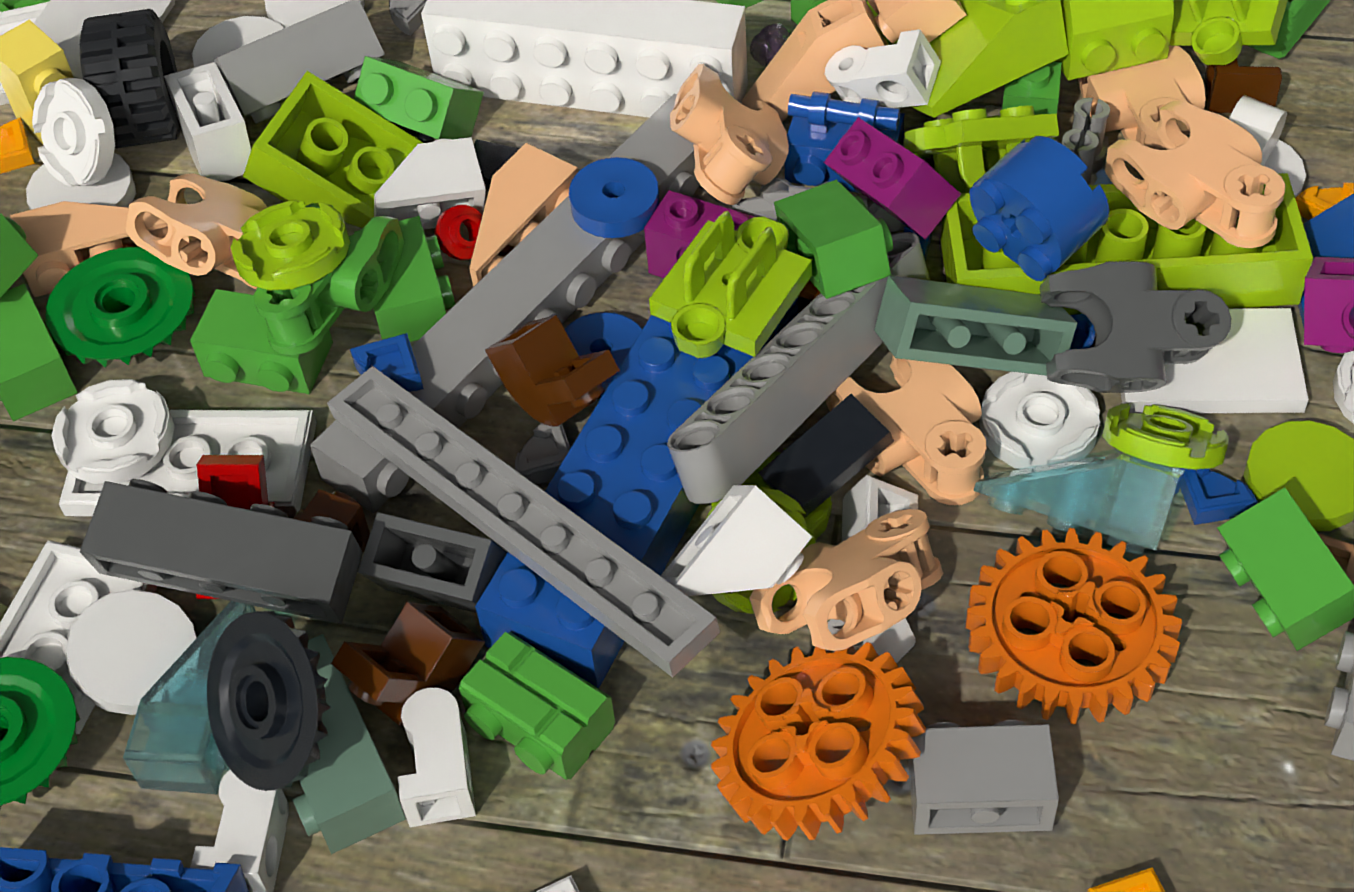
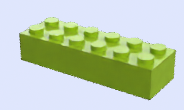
(1182, 257)

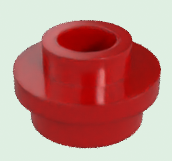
(448, 231)

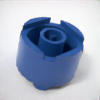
(1037, 206)

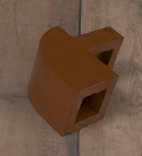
(547, 373)
(418, 653)

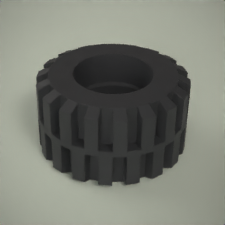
(127, 64)

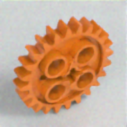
(1073, 625)
(818, 740)

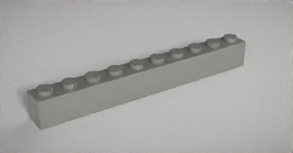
(541, 277)

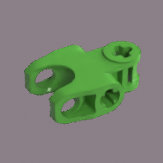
(304, 314)

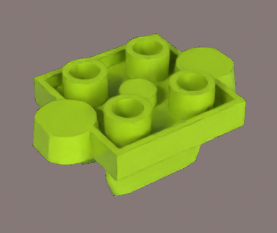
(1223, 26)
(975, 142)
(731, 286)

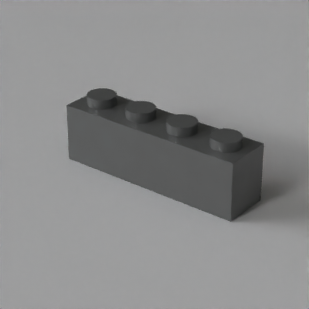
(223, 550)

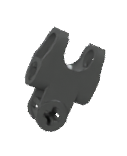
(1133, 325)

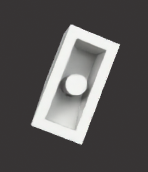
(210, 122)
(431, 181)
(739, 547)

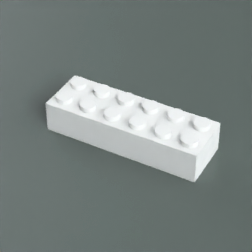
(586, 52)

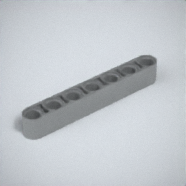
(784, 383)

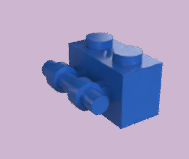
(819, 126)

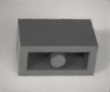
(429, 561)

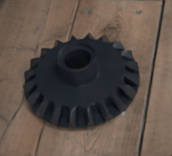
(266, 700)

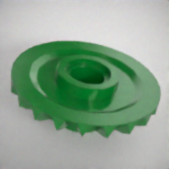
(118, 306)
(35, 726)

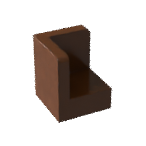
(1230, 82)

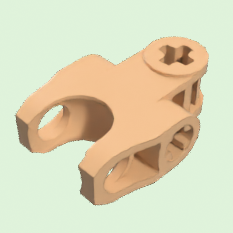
(1141, 91)
(727, 137)
(1201, 176)
(199, 232)
(929, 428)
(862, 581)

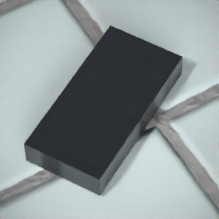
(827, 455)

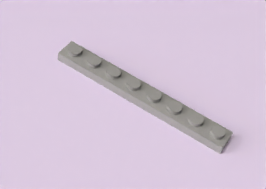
(527, 522)

